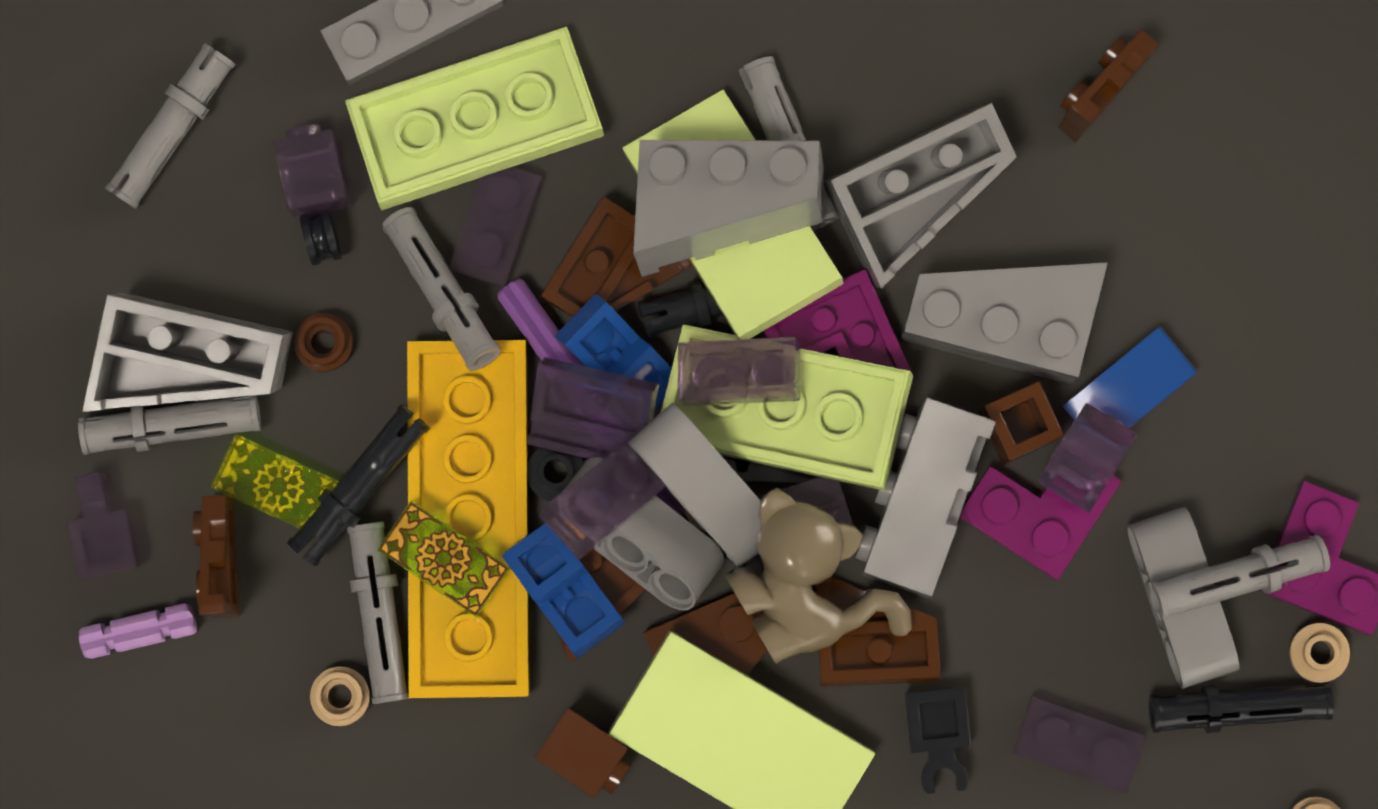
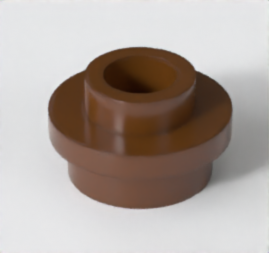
(310, 329)

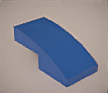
(609, 344)
(1136, 380)
(563, 590)

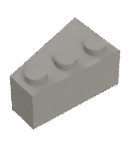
(721, 194)
(1009, 317)

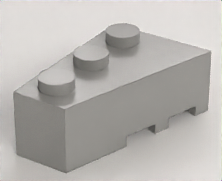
(914, 189)
(180, 354)
(924, 497)

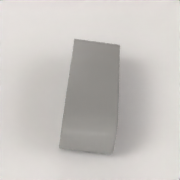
(701, 482)
(661, 551)
(1194, 640)

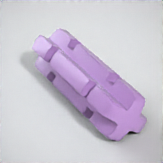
(137, 631)

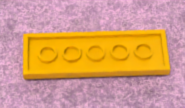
(476, 482)

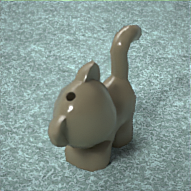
(799, 550)

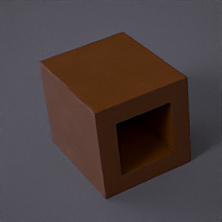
(1022, 423)
(584, 754)

